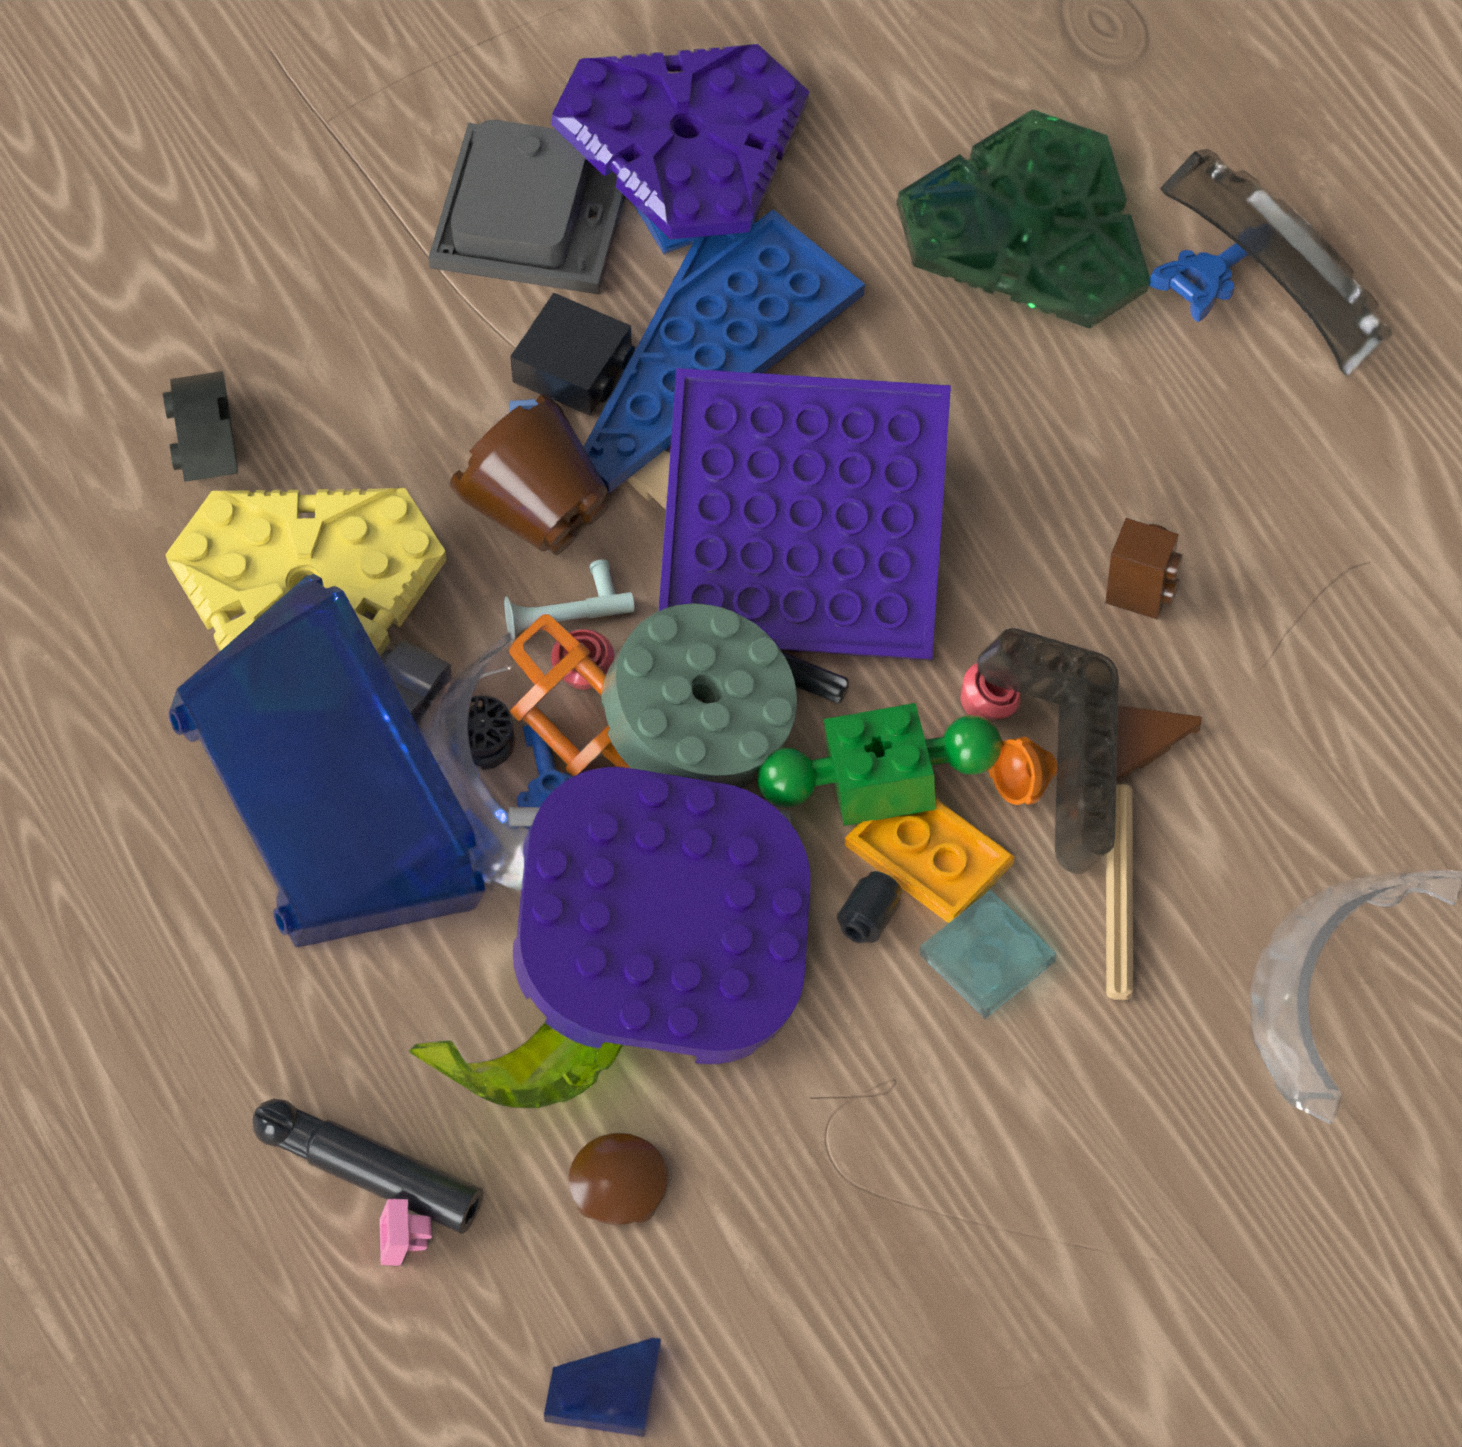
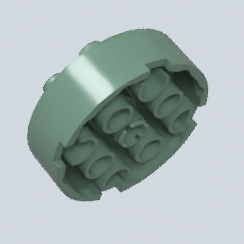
(705, 656)

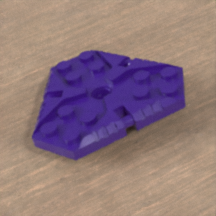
(696, 136)

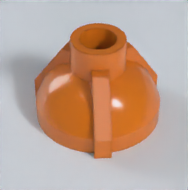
(1023, 771)

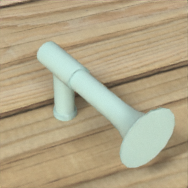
(607, 604)

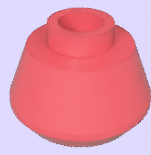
(601, 653)
(986, 699)

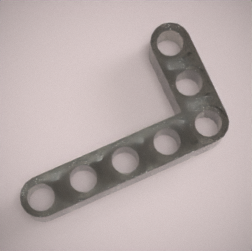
(1087, 697)

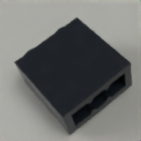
(572, 354)

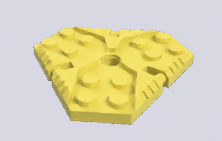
(255, 547)

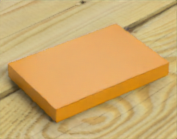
(933, 857)

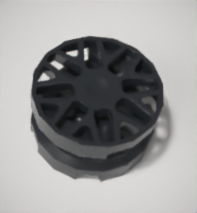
(490, 732)

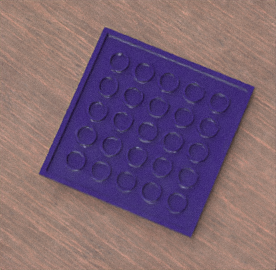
(809, 508)

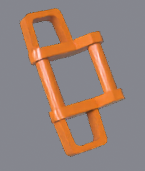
(534, 717)

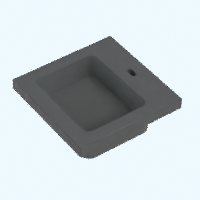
(526, 210)

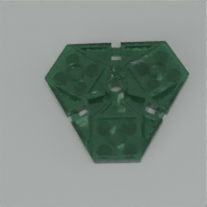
(1033, 206)

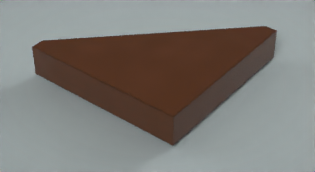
(1148, 735)

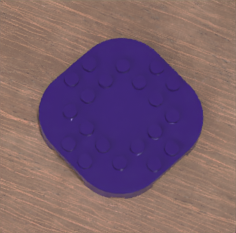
(662, 914)

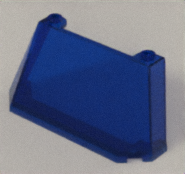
(330, 772)

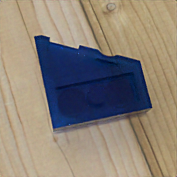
(606, 1389)

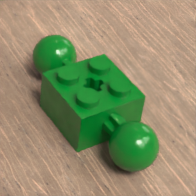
(880, 763)

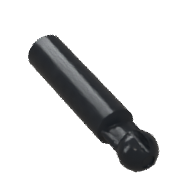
(369, 1164)

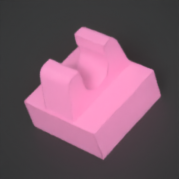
(401, 1232)

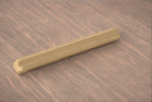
(1120, 901)

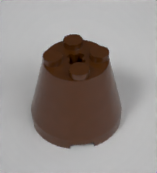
(533, 477)

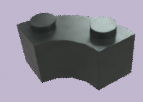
(202, 426)

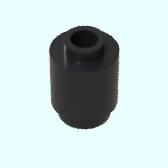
(869, 907)

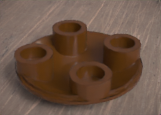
(618, 1179)

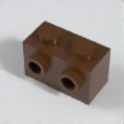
(1143, 568)

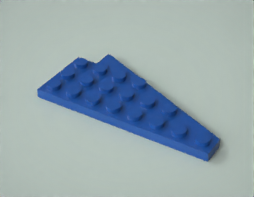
(729, 308)

